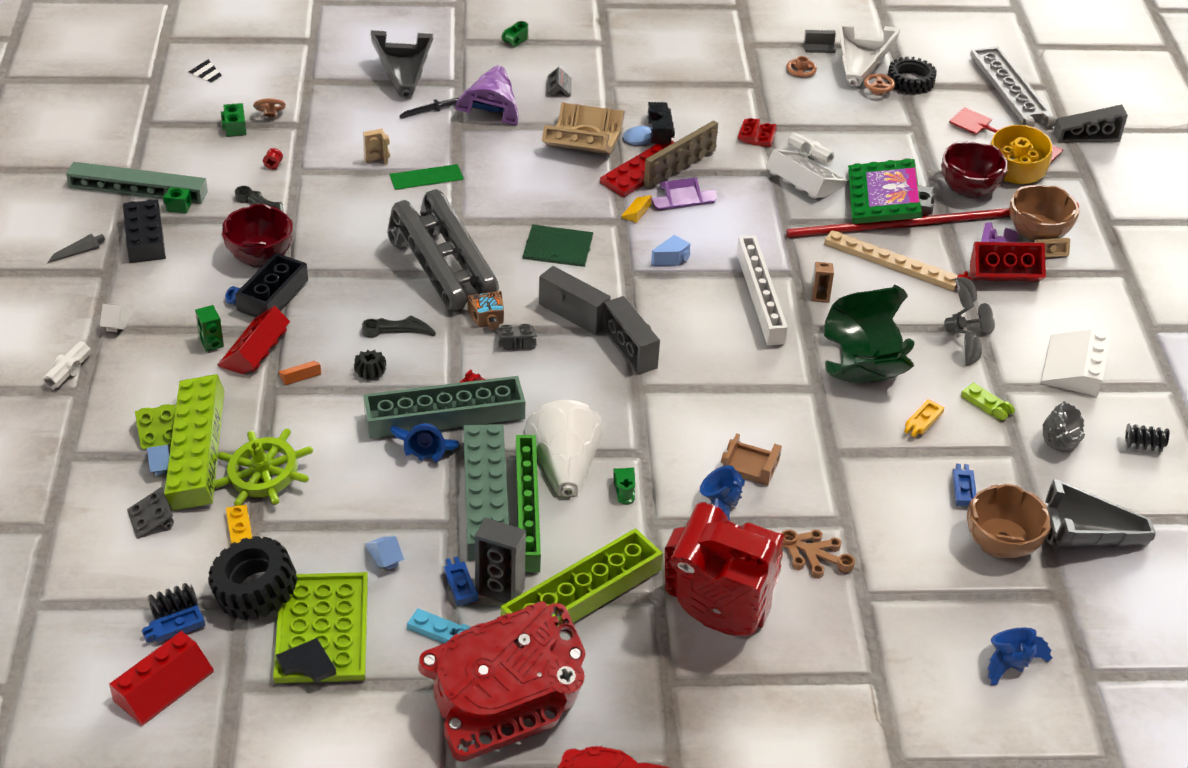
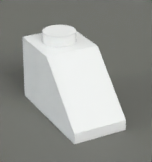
(114, 317)

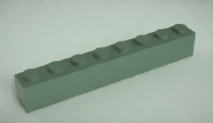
(133, 181)

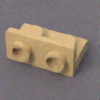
(376, 146)

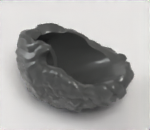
(1063, 427)

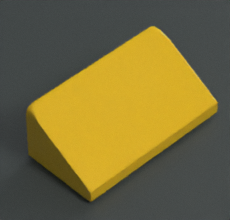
(637, 208)

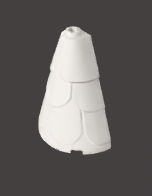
(863, 52)
(565, 442)

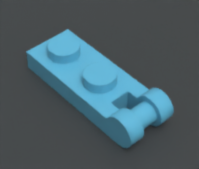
(434, 626)

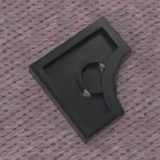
(308, 660)

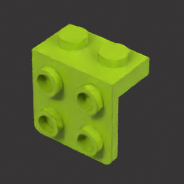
(155, 425)

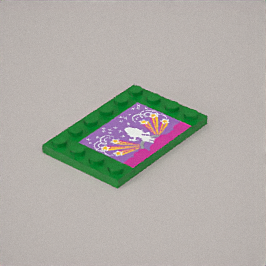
(884, 191)

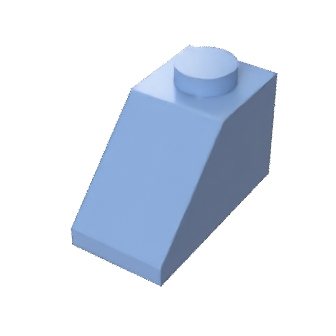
(671, 252)
(158, 459)
(385, 551)

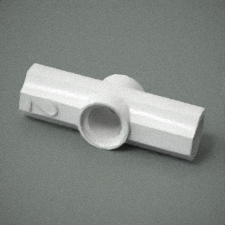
(817, 151)
(67, 365)

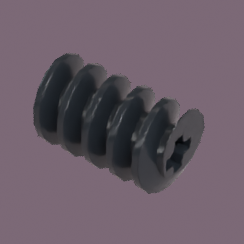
(1146, 436)
(172, 600)

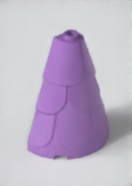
(494, 89)

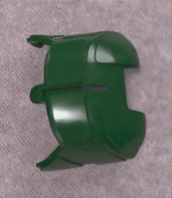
(867, 330)

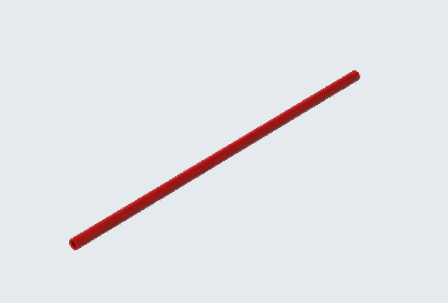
(933, 219)

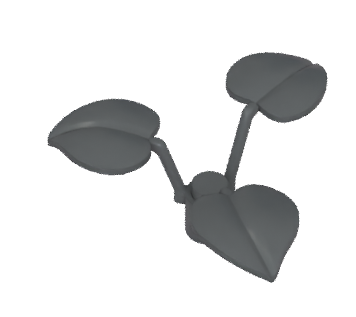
(957, 323)

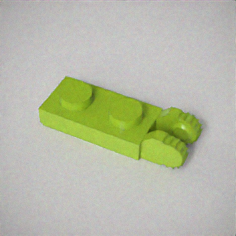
(987, 401)

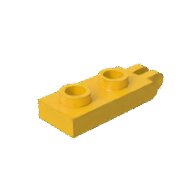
(923, 418)
(238, 523)

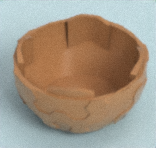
(1043, 212)
(1008, 521)

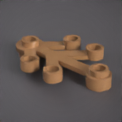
(816, 549)

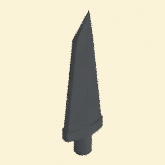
(82, 245)

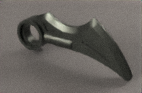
(254, 197)
(409, 324)

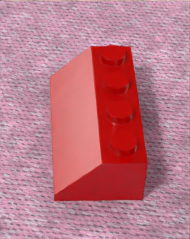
(1008, 261)
(255, 342)
(160, 678)

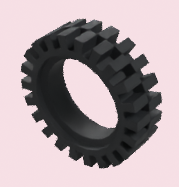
(916, 66)

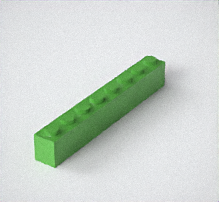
(528, 499)

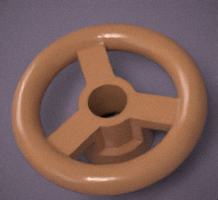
(801, 63)
(879, 87)
(268, 106)

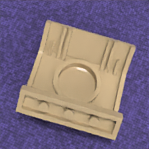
(585, 128)

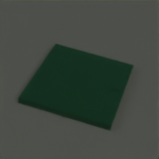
(558, 245)

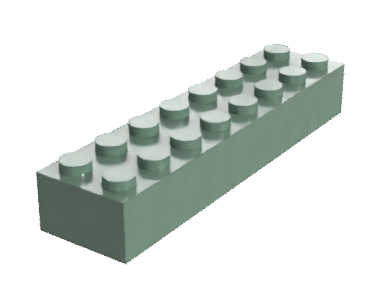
(445, 405)
(484, 479)

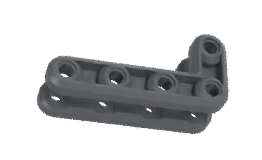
(436, 217)

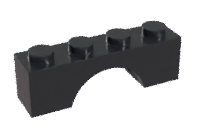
(661, 123)

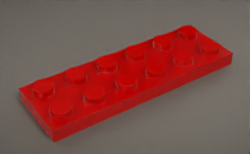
(630, 175)

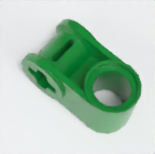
(516, 33)
(625, 483)

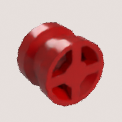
(272, 158)

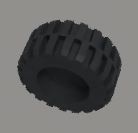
(260, 595)

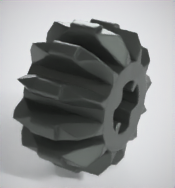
(370, 364)

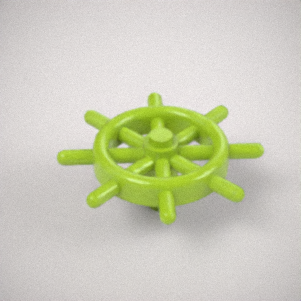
(263, 467)

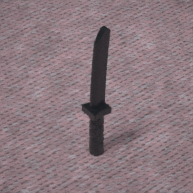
(436, 105)

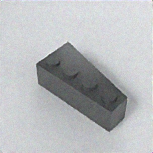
(1092, 126)

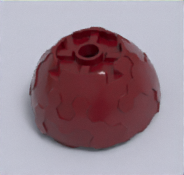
(973, 168)
(257, 233)

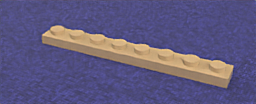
(891, 260)

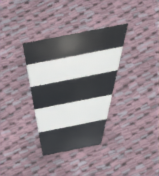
(206, 71)

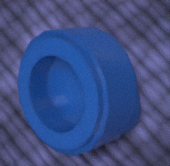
(230, 295)

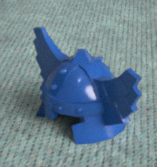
(424, 441)
(723, 488)
(1015, 650)

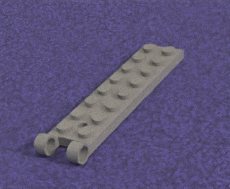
(1012, 86)

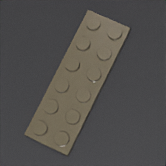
(680, 154)

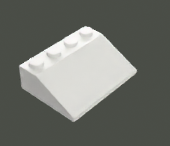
(804, 173)
(1077, 361)

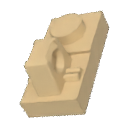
(1055, 246)

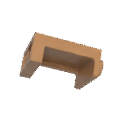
(750, 461)

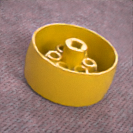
(1024, 144)

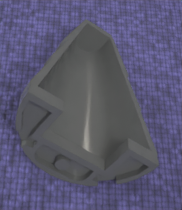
(402, 61)
(1091, 521)

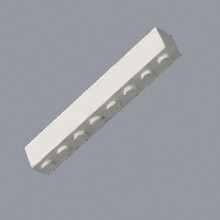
(762, 290)

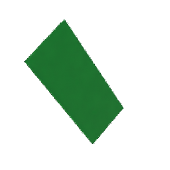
(426, 176)

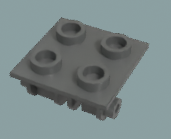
(524, 331)
(150, 513)

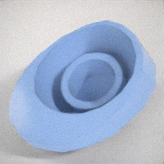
(637, 135)

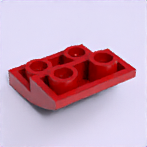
(756, 133)

